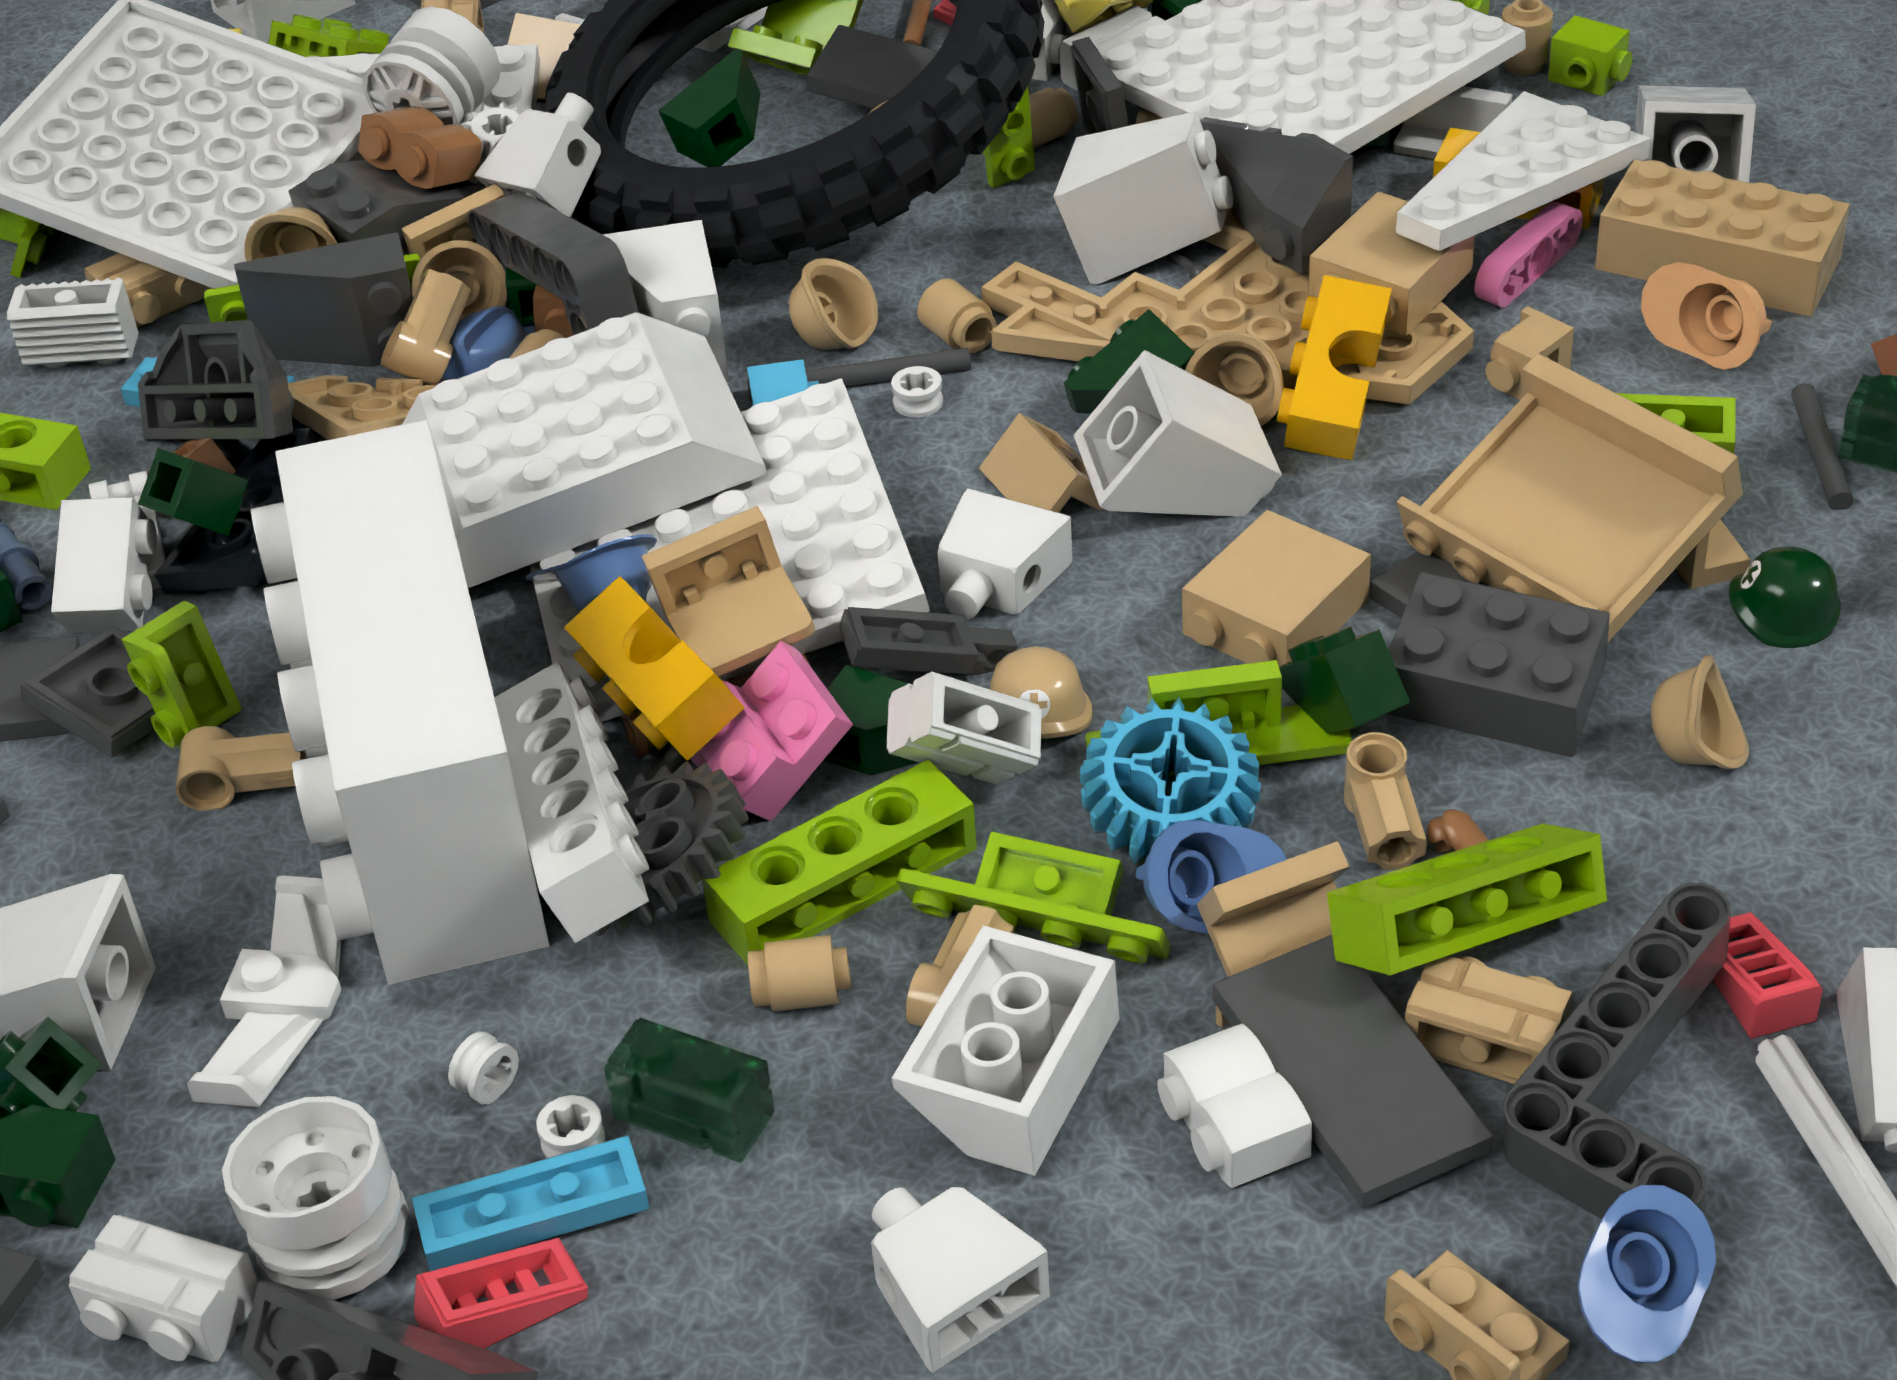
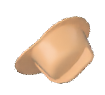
(1704, 314)

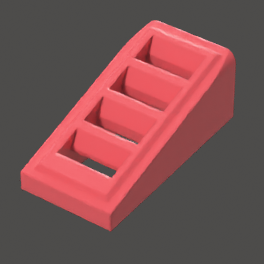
(1773, 1009)
(504, 1313)

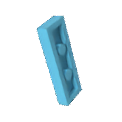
(530, 1203)

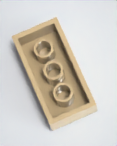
(1742, 230)

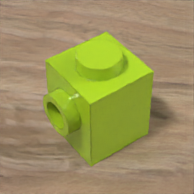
(1589, 55)

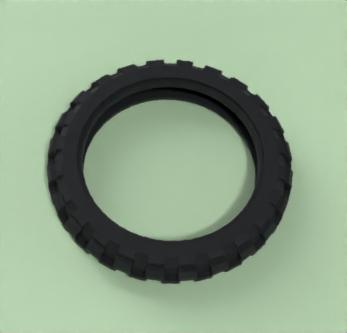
(810, 193)

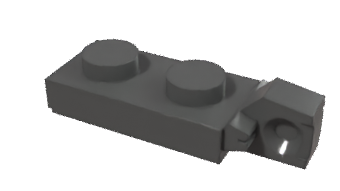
(922, 642)

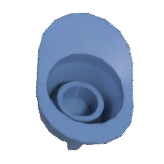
(484, 339)
(598, 567)
(1181, 877)
(1646, 1272)

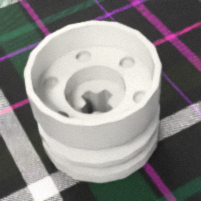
(435, 65)
(318, 1196)

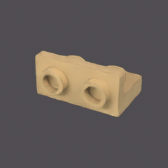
(1470, 1324)

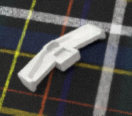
(277, 997)

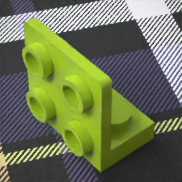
(795, 32)
(334, 38)

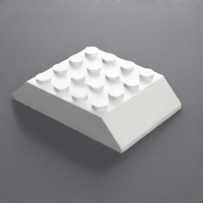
(583, 441)

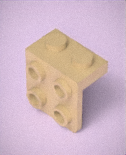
(728, 592)

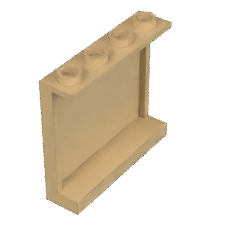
(1576, 498)

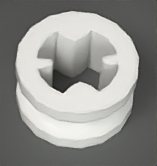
(917, 391)
(483, 1067)
(564, 1115)

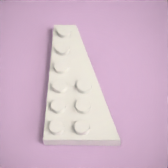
(1515, 165)

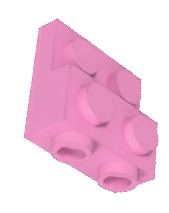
(779, 734)

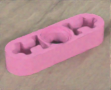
(1528, 254)

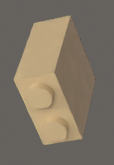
(1374, 254)
(1275, 590)

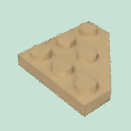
(350, 408)

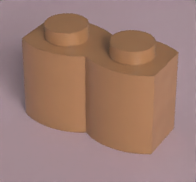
(419, 147)

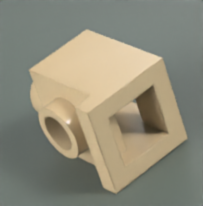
(1520, 344)

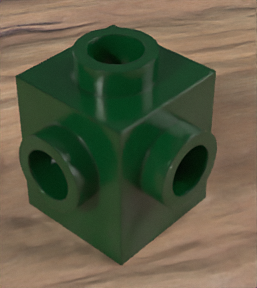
(43, 1069)

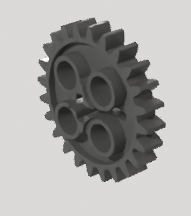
(683, 832)

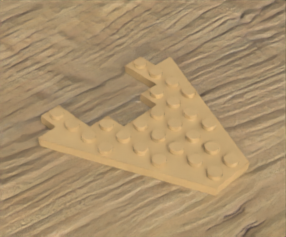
(1235, 293)

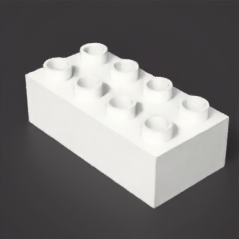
(394, 707)

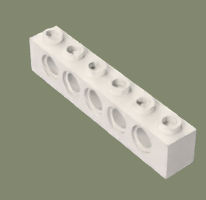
(571, 802)

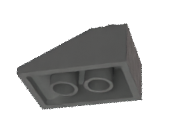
(370, 201)
(329, 300)

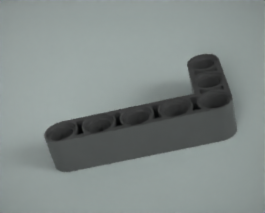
(558, 256)
(1647, 996)

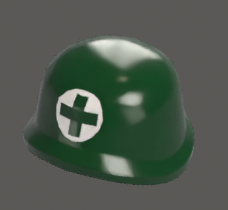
(1787, 598)

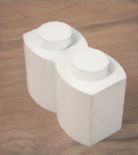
(1236, 1106)

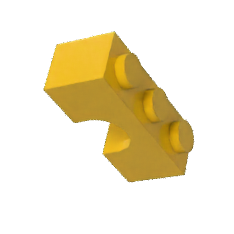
(1326, 405)
(651, 671)

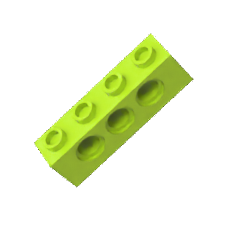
(40, 460)
(841, 860)
(1466, 898)

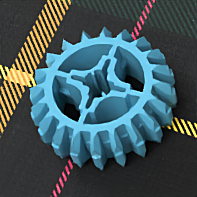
(1132, 763)

